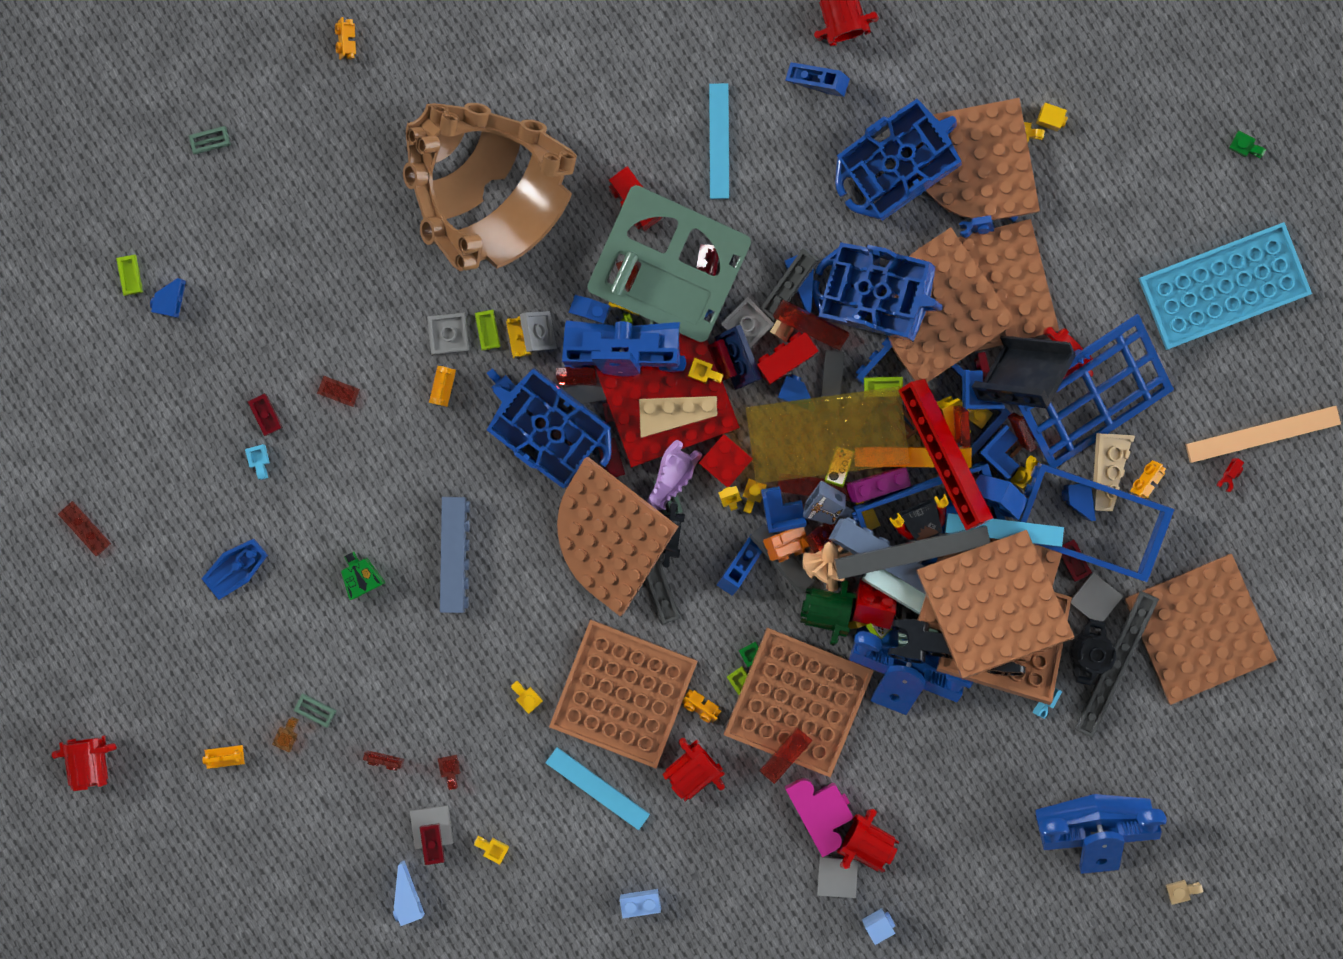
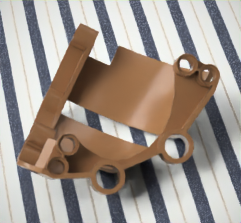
(521, 218)

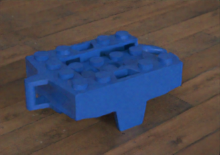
(869, 157)
(860, 266)
(555, 457)

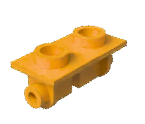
(344, 31)
(442, 386)
(1152, 472)
(693, 703)
(224, 757)

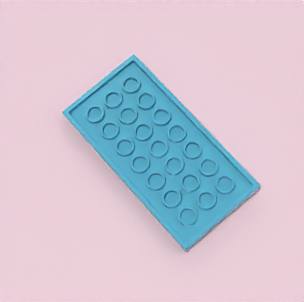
(1225, 286)

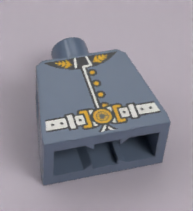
(826, 504)

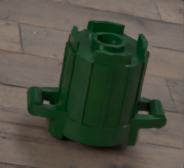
(828, 610)

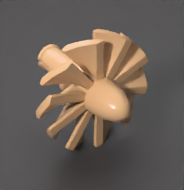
(823, 566)

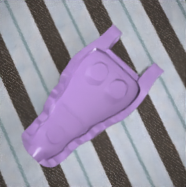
(674, 473)

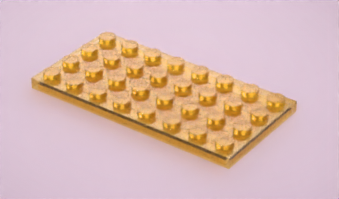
(827, 435)

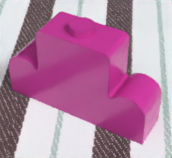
(820, 812)

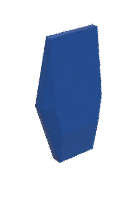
(234, 568)

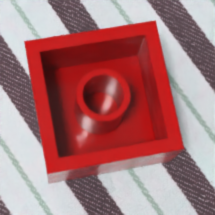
(725, 461)
(873, 606)

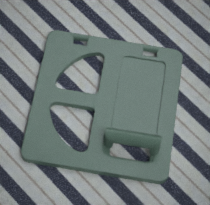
(664, 285)

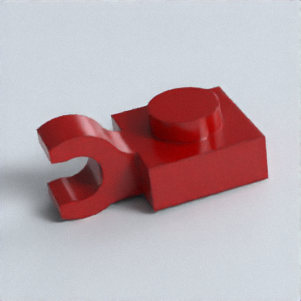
(1233, 470)

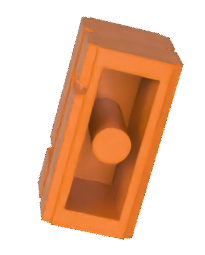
(786, 543)

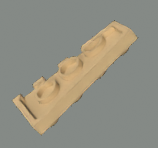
(669, 413)
(1109, 465)

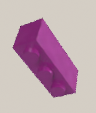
(878, 484)

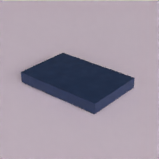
(741, 357)

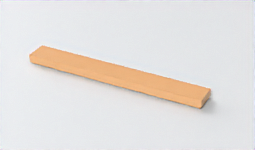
(1263, 434)

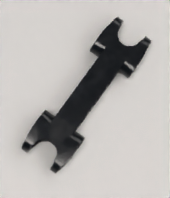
(924, 643)

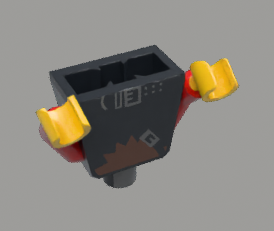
(922, 519)

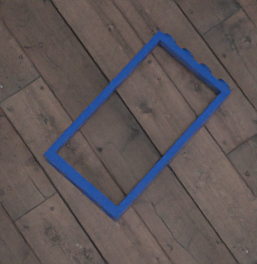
(979, 441)
(982, 467)
(1156, 537)

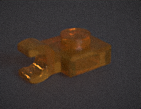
(286, 737)

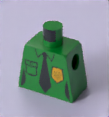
(360, 576)

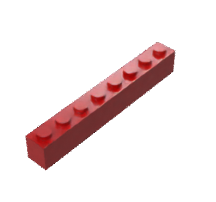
(945, 454)

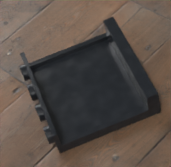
(1026, 372)

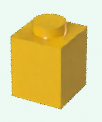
(1052, 117)

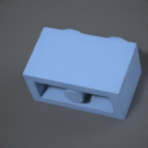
(640, 903)
(879, 926)

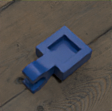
(980, 224)
(505, 381)

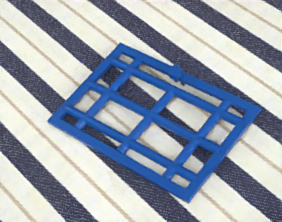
(1110, 425)

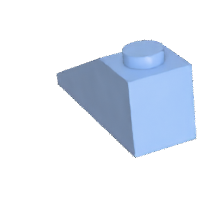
(406, 904)

